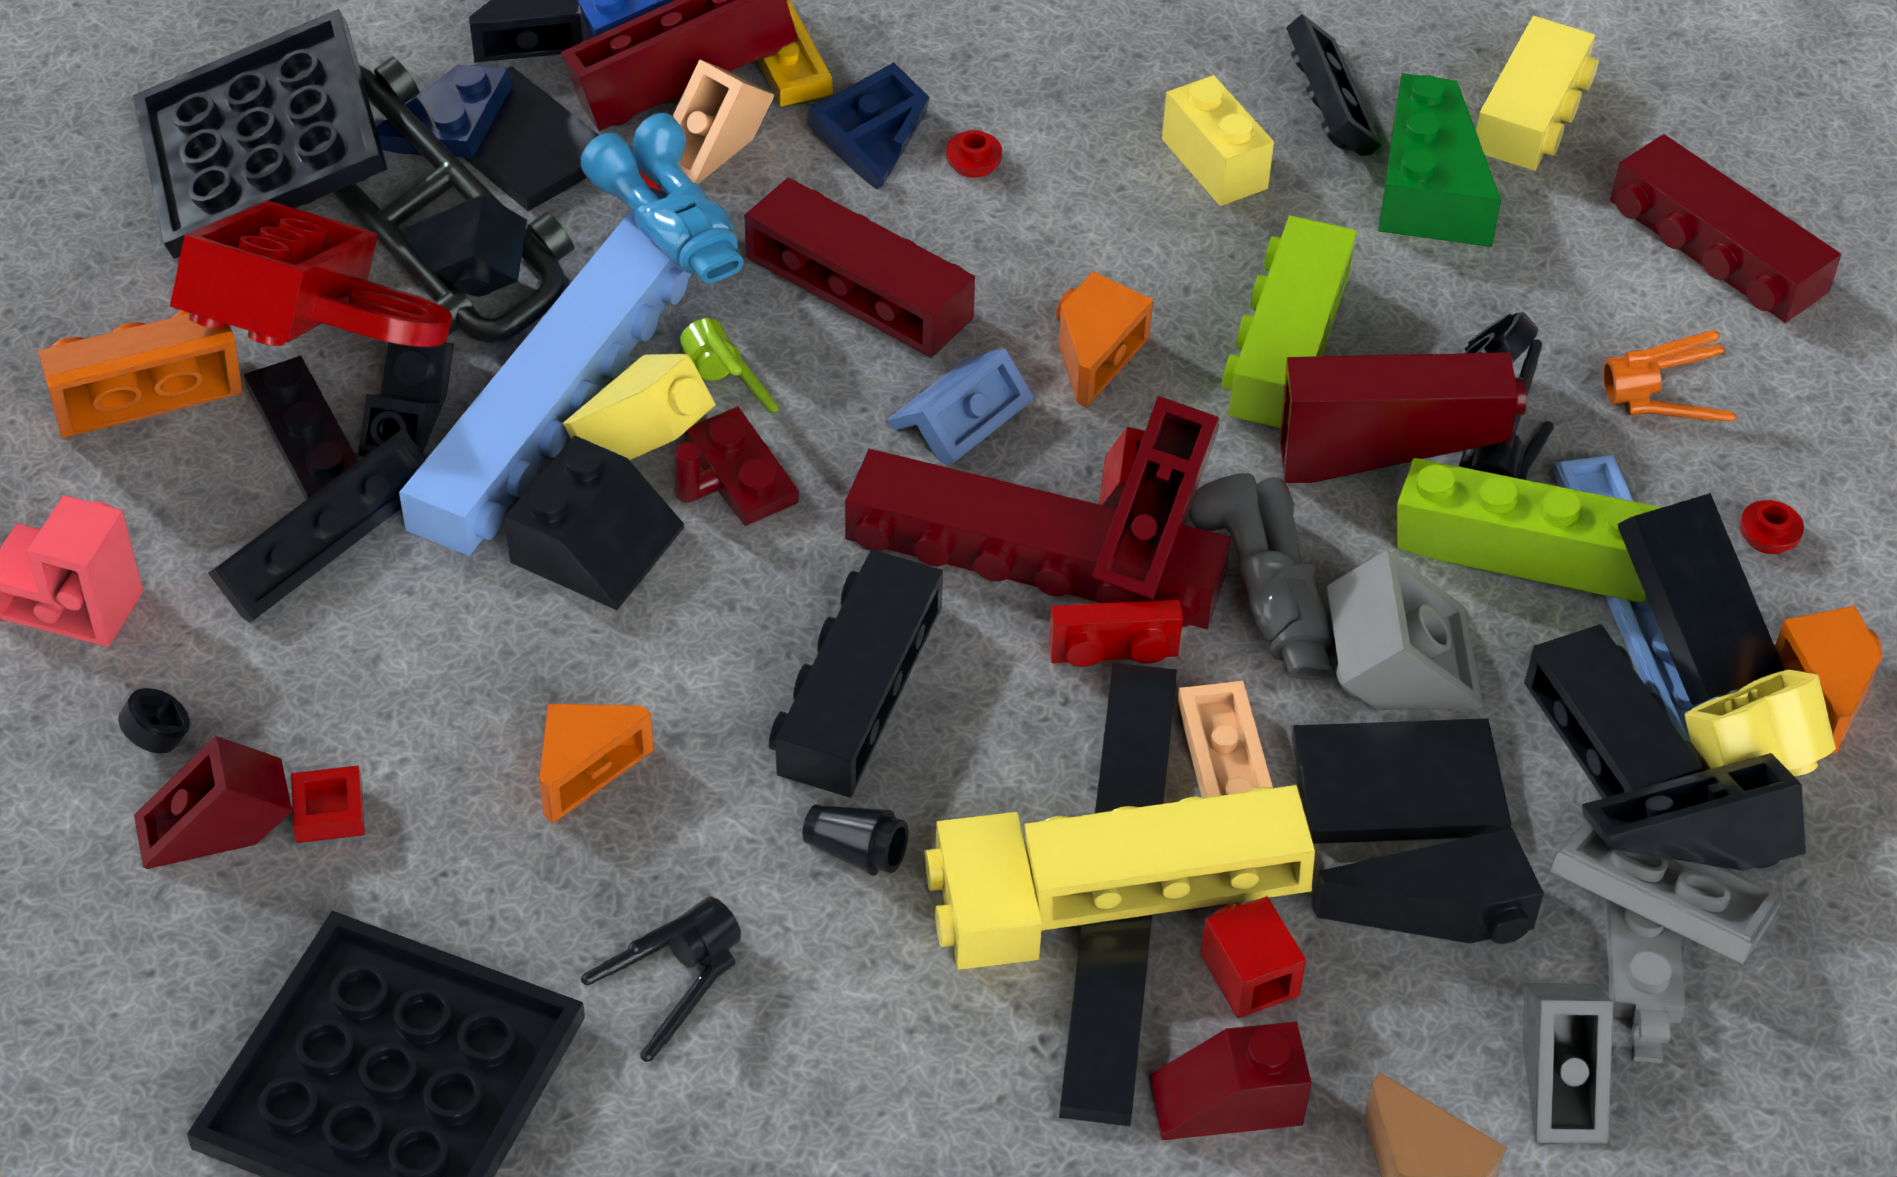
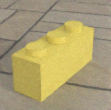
(1537, 93)

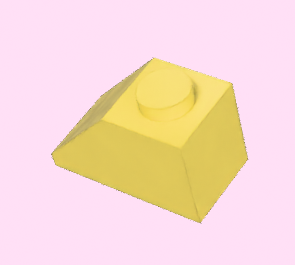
(644, 406)

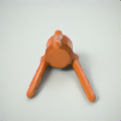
(1637, 375)

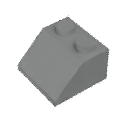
(1401, 639)

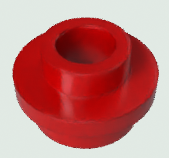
(974, 153)
(1771, 526)

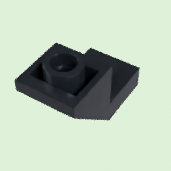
(410, 395)

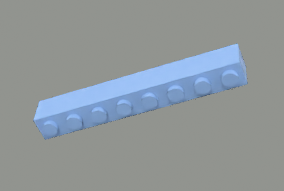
(555, 371)

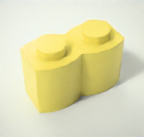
(1770, 715)

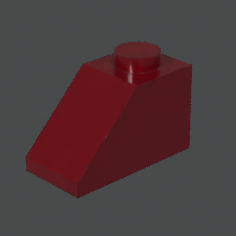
(213, 805)
(1234, 1083)

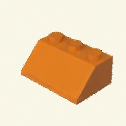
(138, 372)

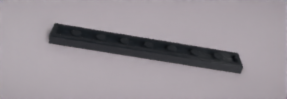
(1115, 952)

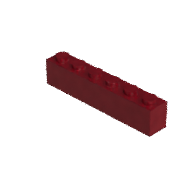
(1016, 534)

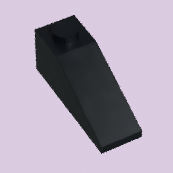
(1717, 817)
(1441, 891)

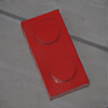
(1115, 632)

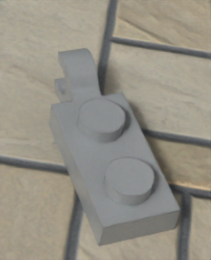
(1644, 978)

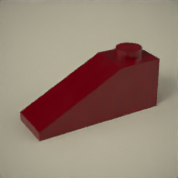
(1156, 497)

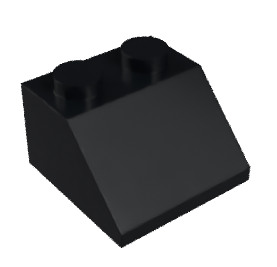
(591, 524)

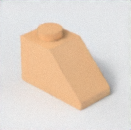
(718, 118)

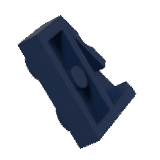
(455, 109)
(871, 122)

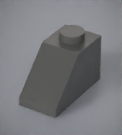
(1568, 1061)

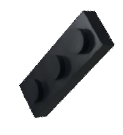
(1332, 88)
(300, 423)

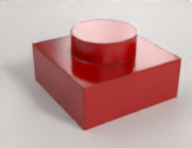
(327, 804)

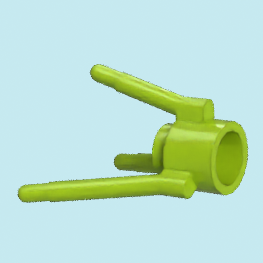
(716, 358)

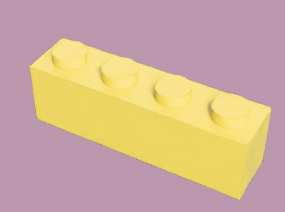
(1170, 856)

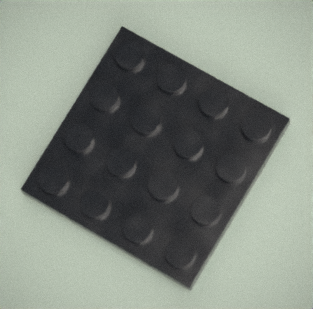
(258, 127)
(387, 1064)

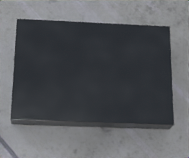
(532, 145)
(1700, 597)
(1399, 780)

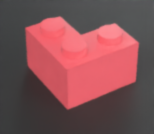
(71, 573)

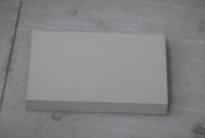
(1684, 896)

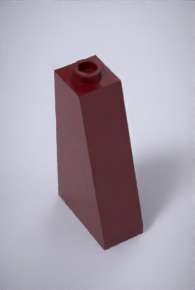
(1392, 408)

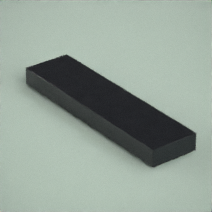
(318, 528)

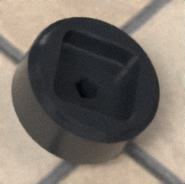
(154, 720)

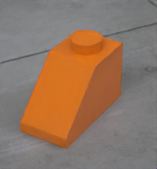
(1100, 332)
(1842, 654)

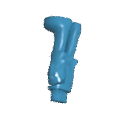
(685, 222)

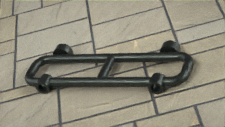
(543, 242)

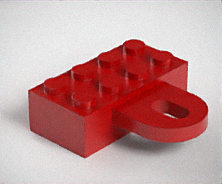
(289, 273)

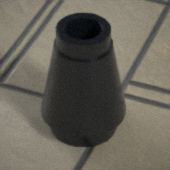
(858, 836)

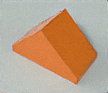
(588, 750)

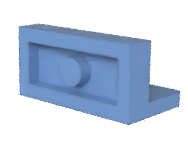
(966, 404)

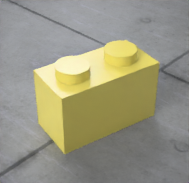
(1217, 140)
(986, 891)

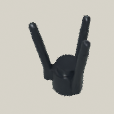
(1509, 457)
(695, 937)

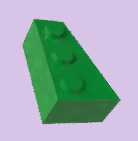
(1437, 168)

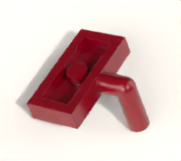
(733, 464)

